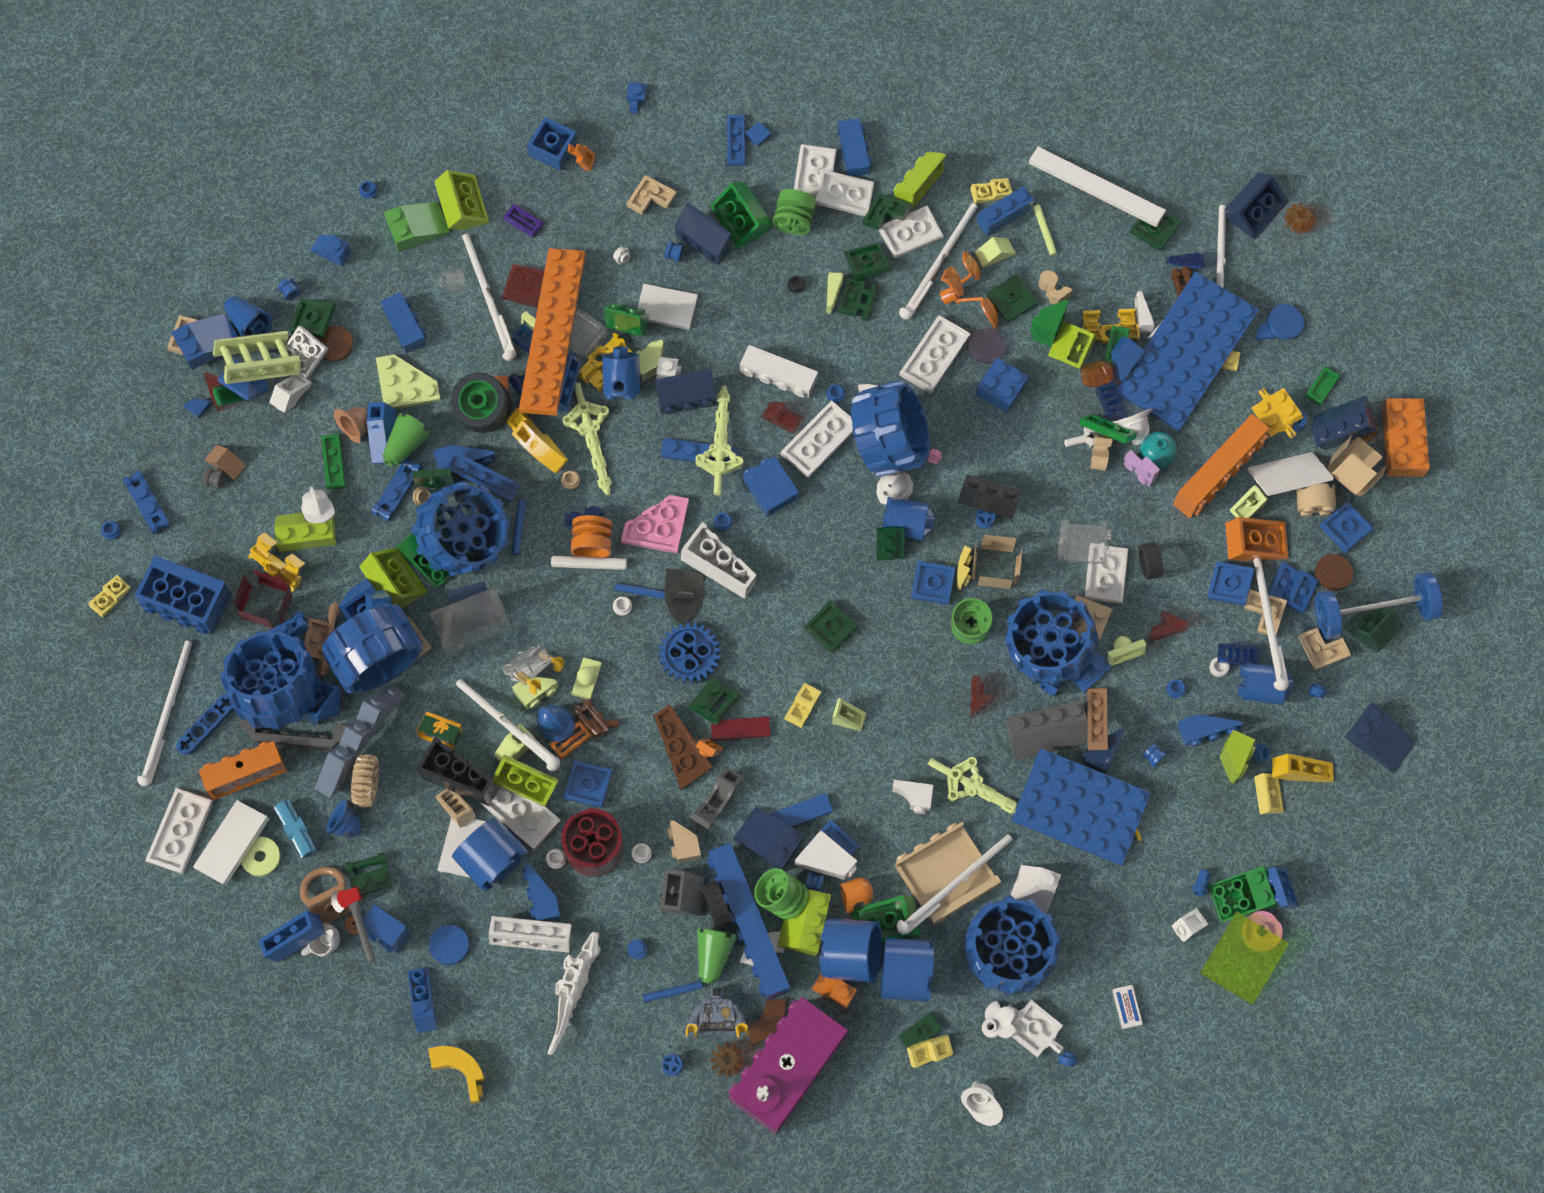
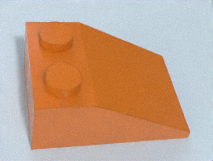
(1256, 539)

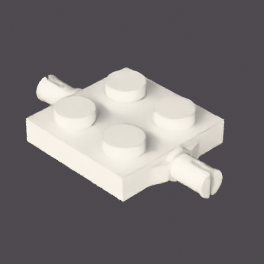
(1036, 1029)

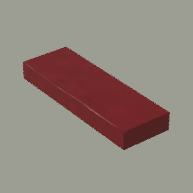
(741, 729)

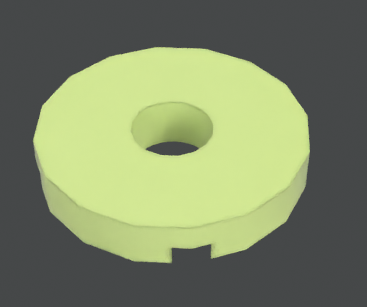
(266, 866)

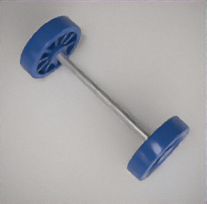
(1426, 596)

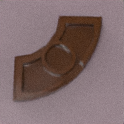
(767, 1022)

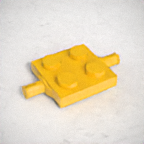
(1277, 412)

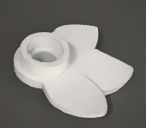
(1001, 1019)

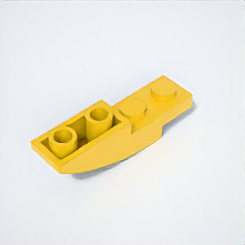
(535, 442)

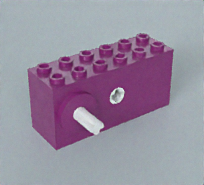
(806, 1041)

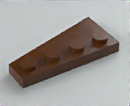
(681, 749)

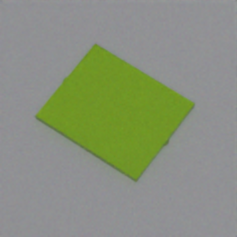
(1244, 958)

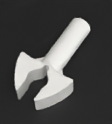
(1081, 439)

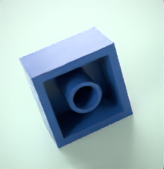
(551, 143)
(1002, 385)
(385, 929)

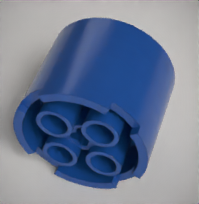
(489, 854)
(851, 950)
(907, 969)

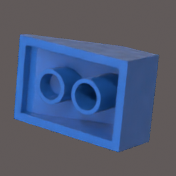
(198, 338)

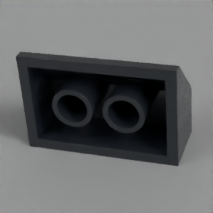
(989, 496)

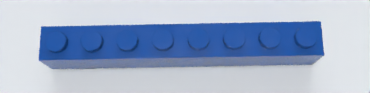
(749, 922)

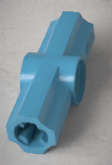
(295, 829)

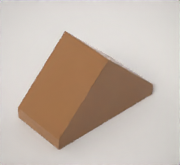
(226, 461)

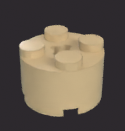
(1316, 499)

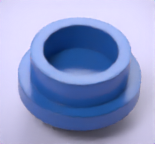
(368, 189)
(835, 393)
(722, 521)
(110, 530)
(1176, 688)
(1317, 691)
(1261, 753)
(637, 949)
(1067, 1059)

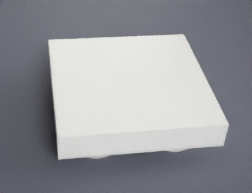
(308, 348)

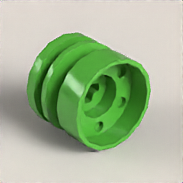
(794, 211)
(973, 610)
(781, 894)

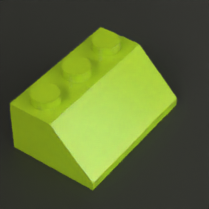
(920, 178)
(461, 200)
(297, 533)
(392, 573)
(524, 780)
(805, 930)

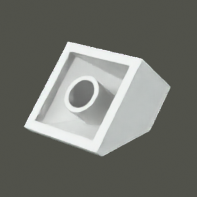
(1037, 885)

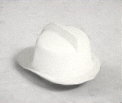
(317, 506)
(981, 1104)

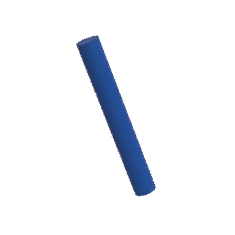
(518, 527)
(639, 590)
(672, 991)

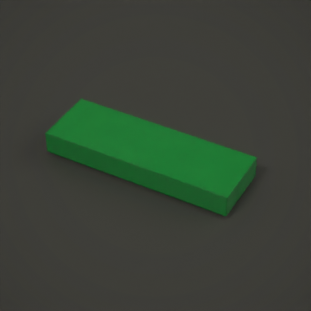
(1108, 428)
(333, 461)

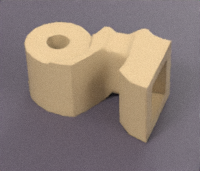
(1048, 282)
(1100, 452)

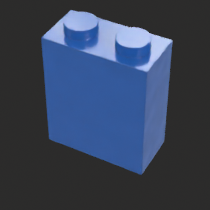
(770, 486)

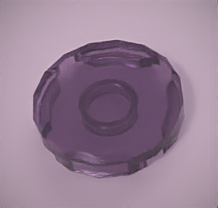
(986, 345)

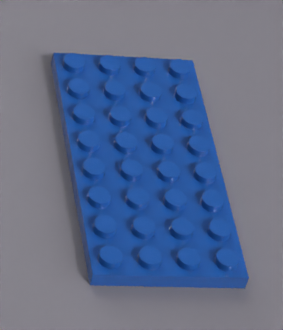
(1187, 351)

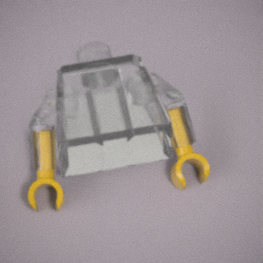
(530, 663)

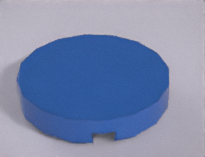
(1285, 321)
(449, 945)

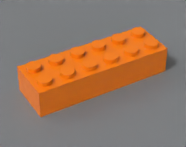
(1221, 466)

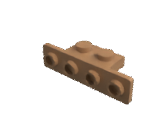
(318, 634)

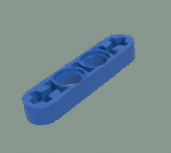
(208, 726)

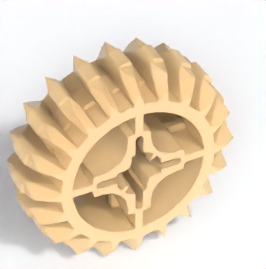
(365, 780)

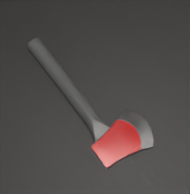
(351, 899)

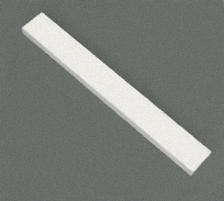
(1097, 186)

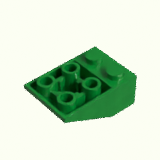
(626, 319)
(407, 548)
(1243, 894)

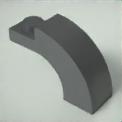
(718, 798)

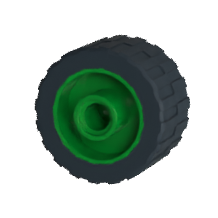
(480, 402)

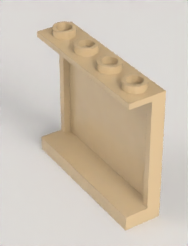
(938, 864)

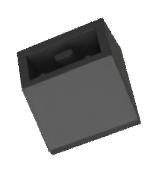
(682, 893)

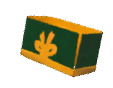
(440, 728)

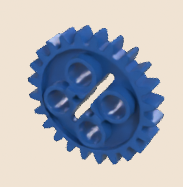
(677, 665)

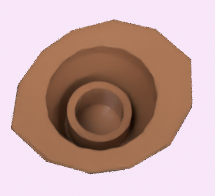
(352, 422)

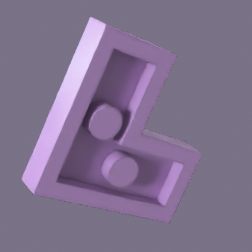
(1145, 468)

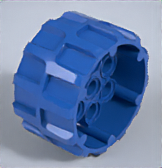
(890, 428)
(491, 518)
(1040, 606)
(372, 648)
(270, 679)
(1038, 919)

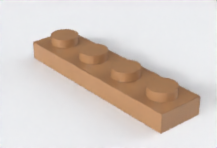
(1097, 719)

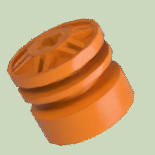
(591, 536)

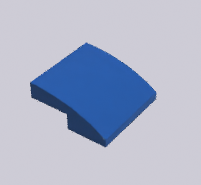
(1292, 586)

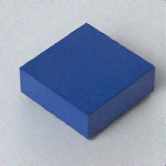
(758, 134)

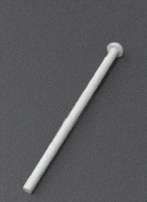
(1221, 261)
(909, 310)
(510, 353)
(1282, 682)
(157, 745)
(553, 762)
(909, 924)

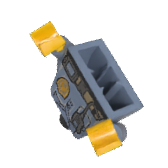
(716, 1017)

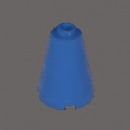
(247, 317)

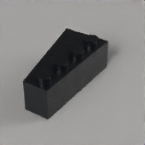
(454, 773)

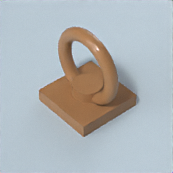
(322, 903)

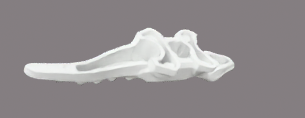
(572, 985)

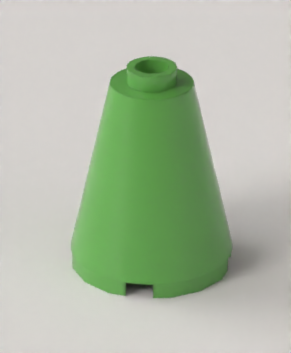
(404, 439)
(713, 952)

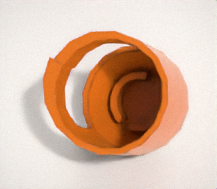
(855, 892)

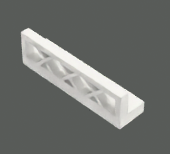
(530, 934)

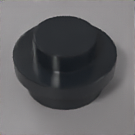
(796, 284)

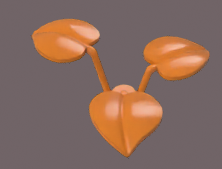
(956, 289)

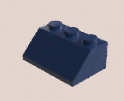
(1256, 204)
(703, 234)
(685, 391)
(1339, 423)

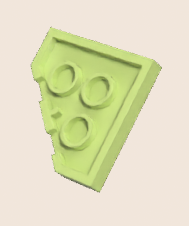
(404, 384)

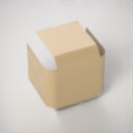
(1355, 466)
(1000, 544)

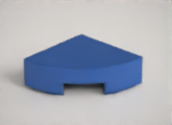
(1264, 332)
(197, 406)
(1048, 688)

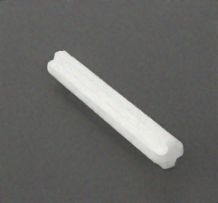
(589, 562)

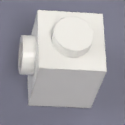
(668, 367)

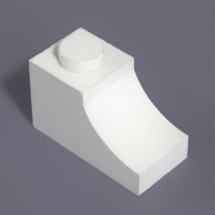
(289, 391)
(917, 794)

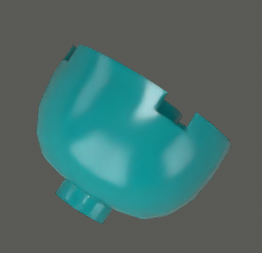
(1159, 449)

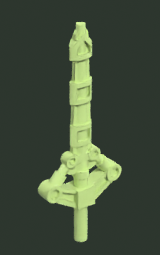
(589, 429)
(720, 449)
(972, 785)

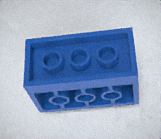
(183, 595)

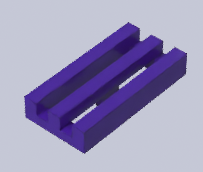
(535, 229)

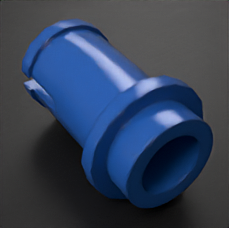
(1201, 884)

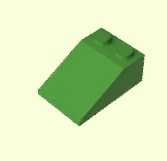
(416, 224)

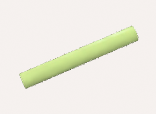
(1045, 231)

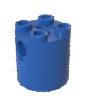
(621, 367)
(913, 515)
(1259, 684)

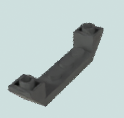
(304, 741)

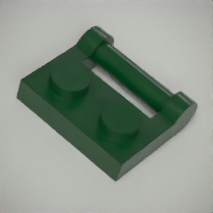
(709, 697)
(372, 880)

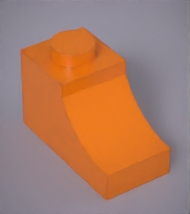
(835, 991)

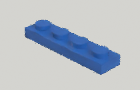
(686, 450)
(482, 475)

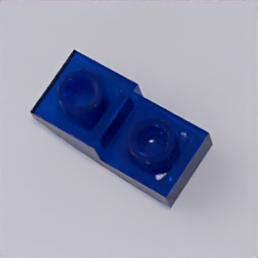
(593, 510)

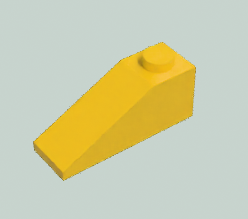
(1301, 769)

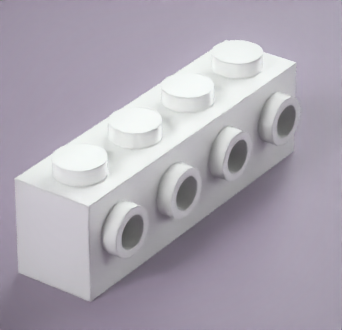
(778, 371)

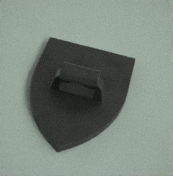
(683, 593)

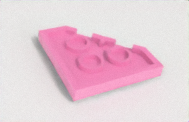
(658, 526)

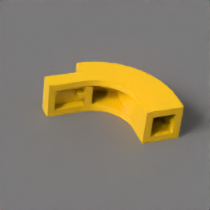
(452, 1057)

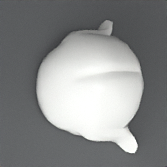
(329, 939)

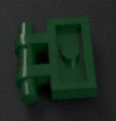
(852, 296)

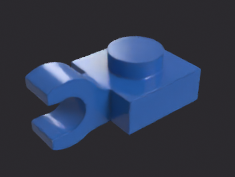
(635, 95)

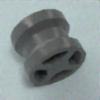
(213, 478)

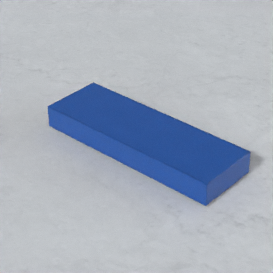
(735, 140)
(804, 811)

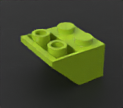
(1072, 345)
(1235, 753)

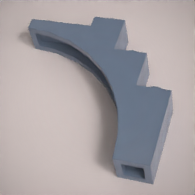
(355, 737)

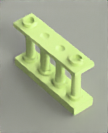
(261, 369)

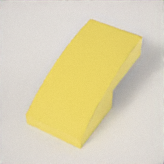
(802, 705)
(930, 1050)

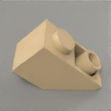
(685, 843)

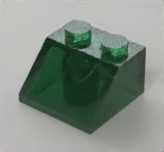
(1374, 627)

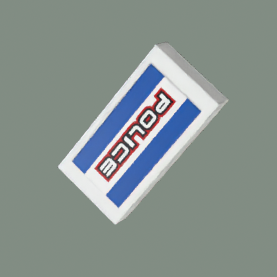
(1127, 1007)

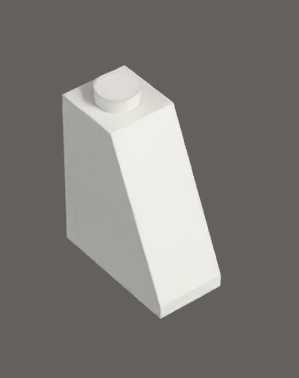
(826, 857)

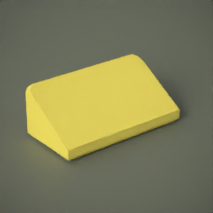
(1268, 794)

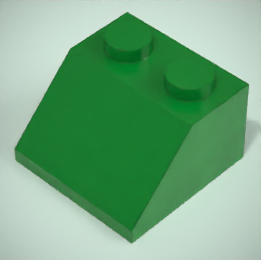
(1048, 322)

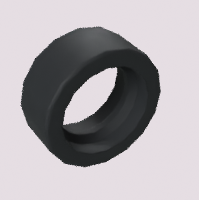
(1150, 561)

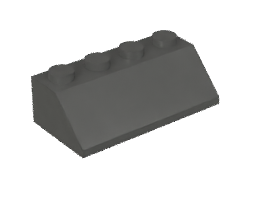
(1047, 729)

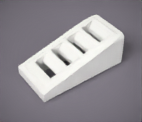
(1143, 315)

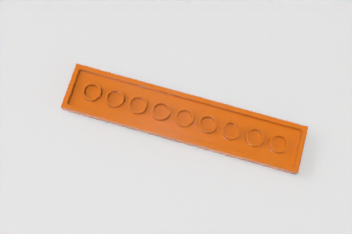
(552, 332)

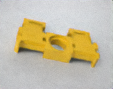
(1127, 321)
(593, 368)
(287, 571)

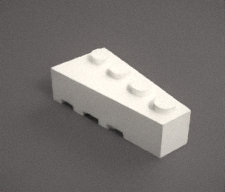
(717, 561)

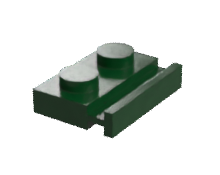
(890, 543)

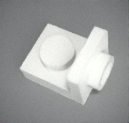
(1189, 924)

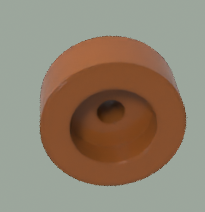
(350, 927)

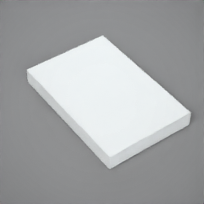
(809, 166)
(844, 192)
(912, 233)
(668, 306)
(1107, 580)

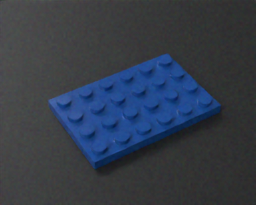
(1080, 807)

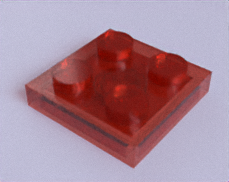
(523, 285)

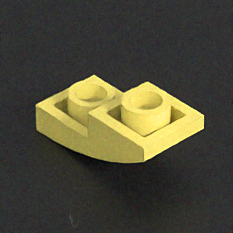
(992, 191)
(963, 570)
(110, 596)

